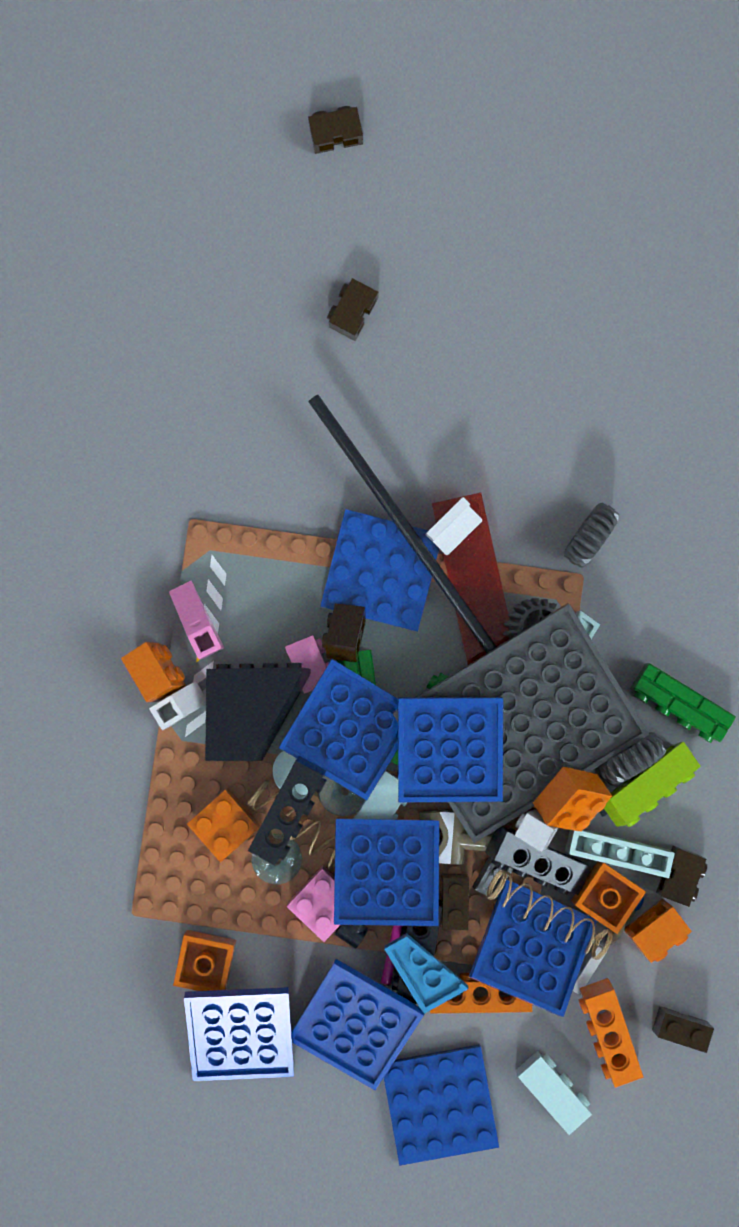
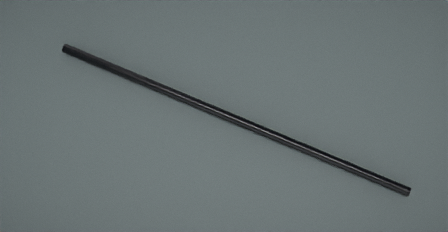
(404, 526)

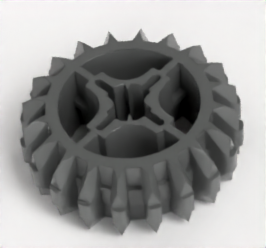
(591, 535)
(536, 610)
(633, 760)

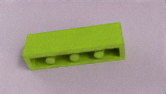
(650, 785)

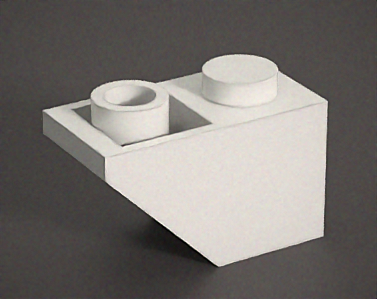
(178, 705)
(534, 830)

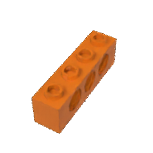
(489, 1003)
(625, 1066)

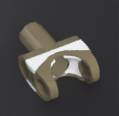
(454, 837)

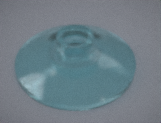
(336, 802)
(282, 872)

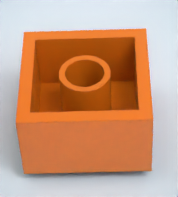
(154, 671)
(572, 799)
(224, 825)
(608, 896)
(658, 931)
(204, 962)

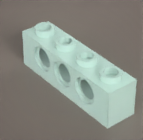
(620, 852)

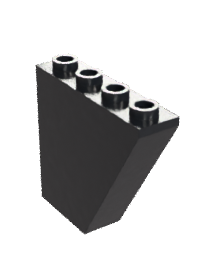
(248, 708)

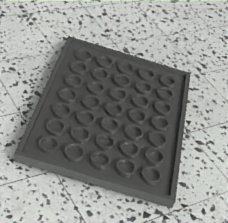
(556, 712)

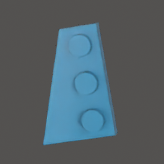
(423, 974)

